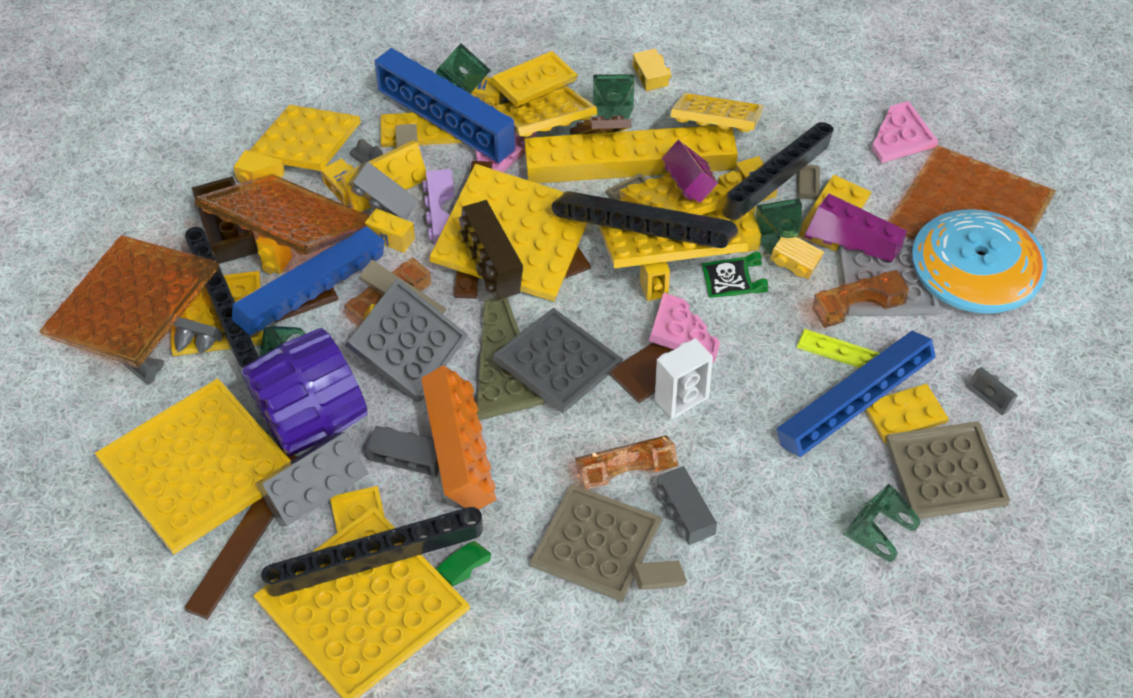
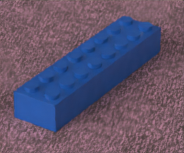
(445, 105)

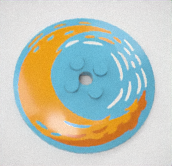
(988, 283)

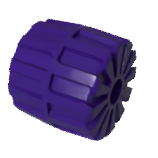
(305, 391)

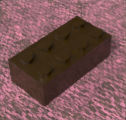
(225, 237)
(490, 250)

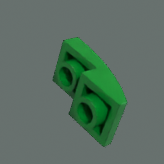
(460, 564)

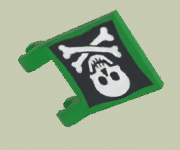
(732, 276)

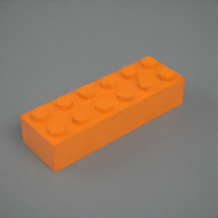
(458, 439)

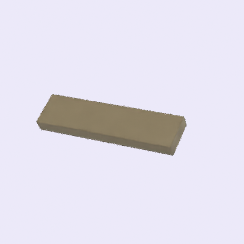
(381, 279)

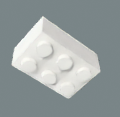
(683, 378)

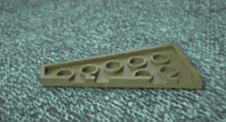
(498, 389)

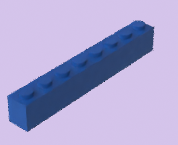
(307, 281)
(855, 393)

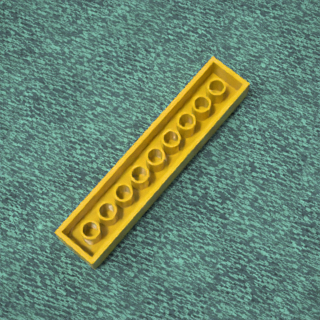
(623, 153)

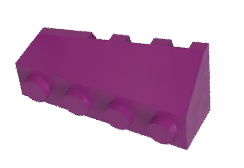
(689, 171)
(855, 229)

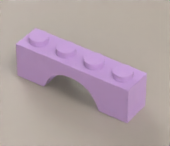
(440, 189)

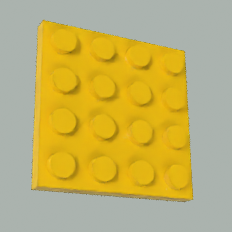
(547, 111)
(717, 111)
(306, 136)
(666, 194)
(202, 311)

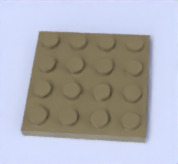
(947, 470)
(596, 542)

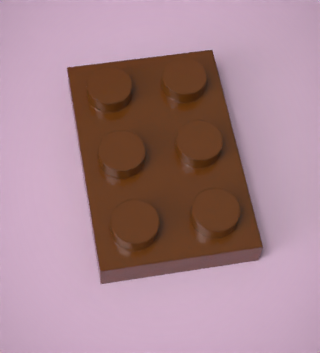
(601, 125)

